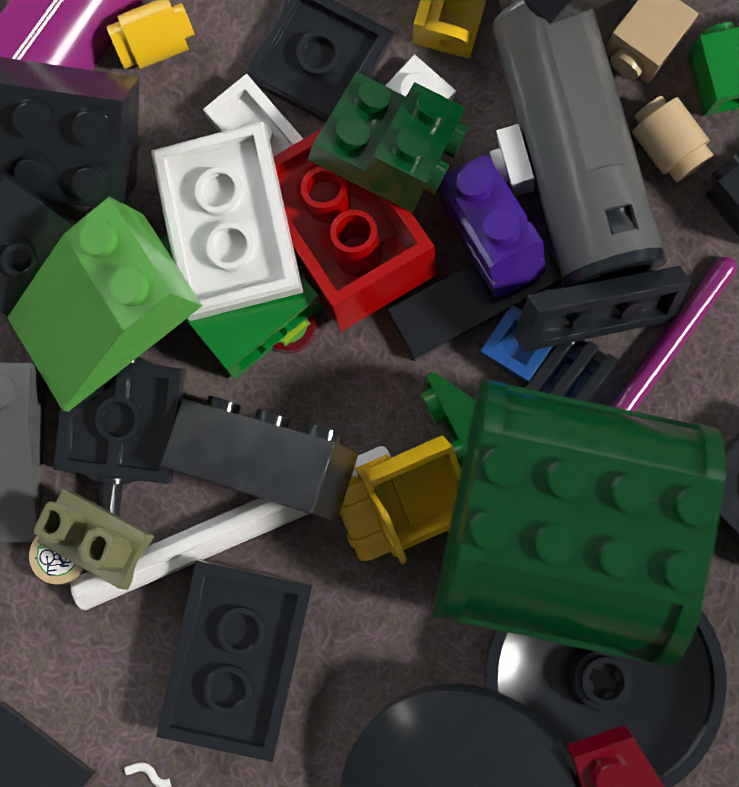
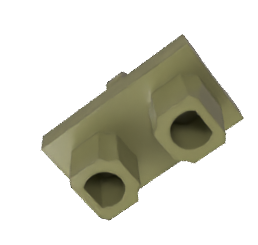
(92, 538)

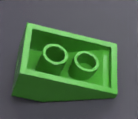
(100, 301)

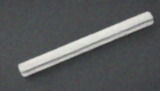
(198, 543)

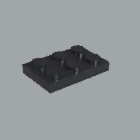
(234, 660)

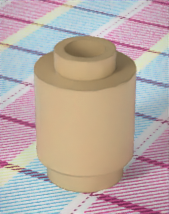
(672, 138)

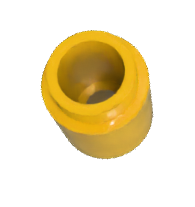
(151, 33)

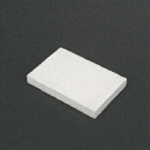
(227, 219)

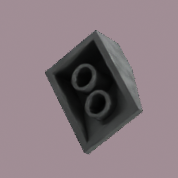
(20, 450)

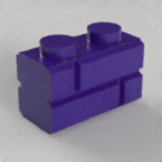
(492, 226)

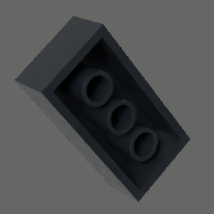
(69, 131)

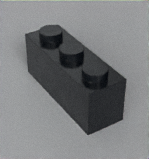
(261, 456)

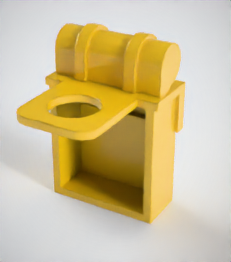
(401, 500)

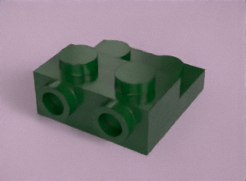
(390, 140)

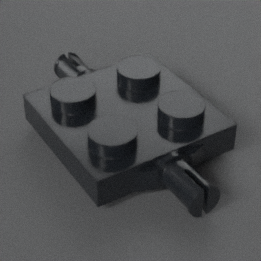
(122, 430)

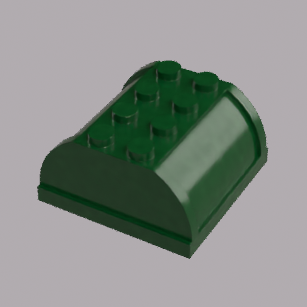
(582, 524)

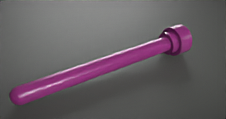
(676, 334)

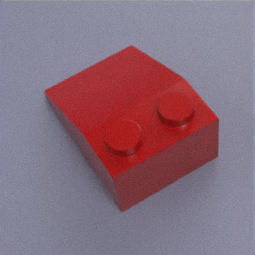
(349, 240)

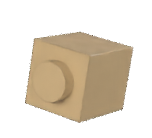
(648, 37)

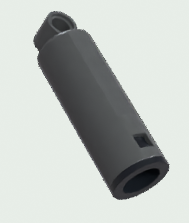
(577, 145)

